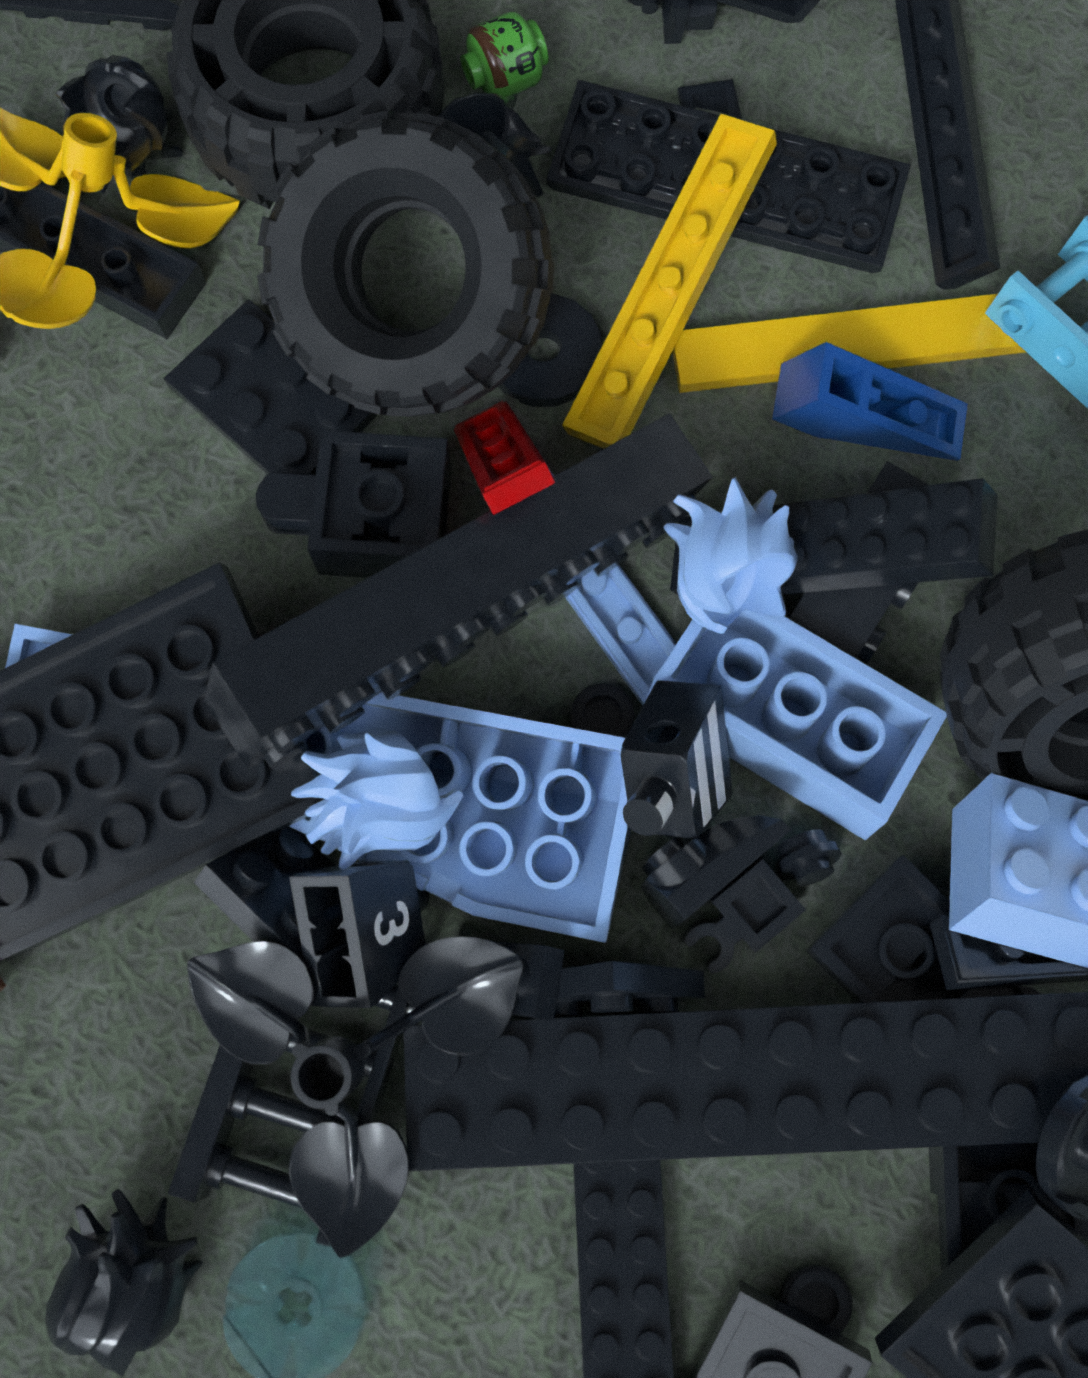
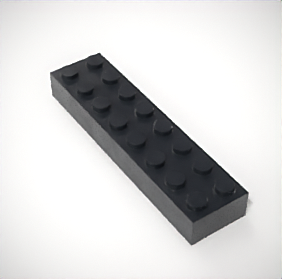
(129, 269)
(889, 537)
(622, 1270)

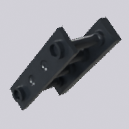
(234, 1094)

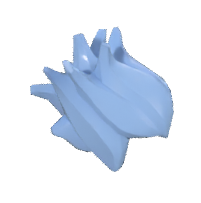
(732, 558)
(374, 796)

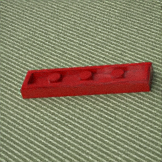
(502, 457)

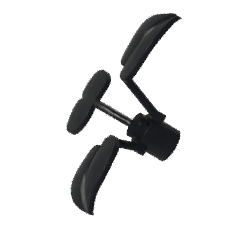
(346, 1172)

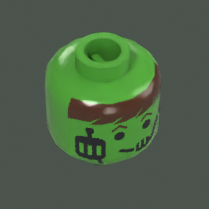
(504, 55)

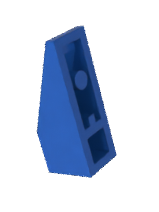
(866, 404)

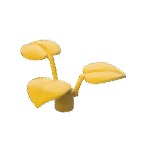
(169, 209)

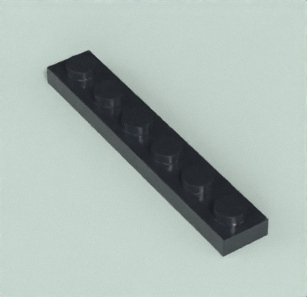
(947, 142)

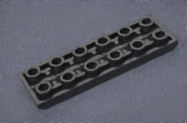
(806, 202)

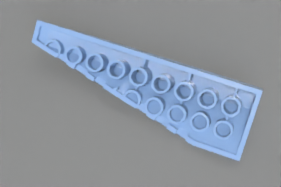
(538, 815)

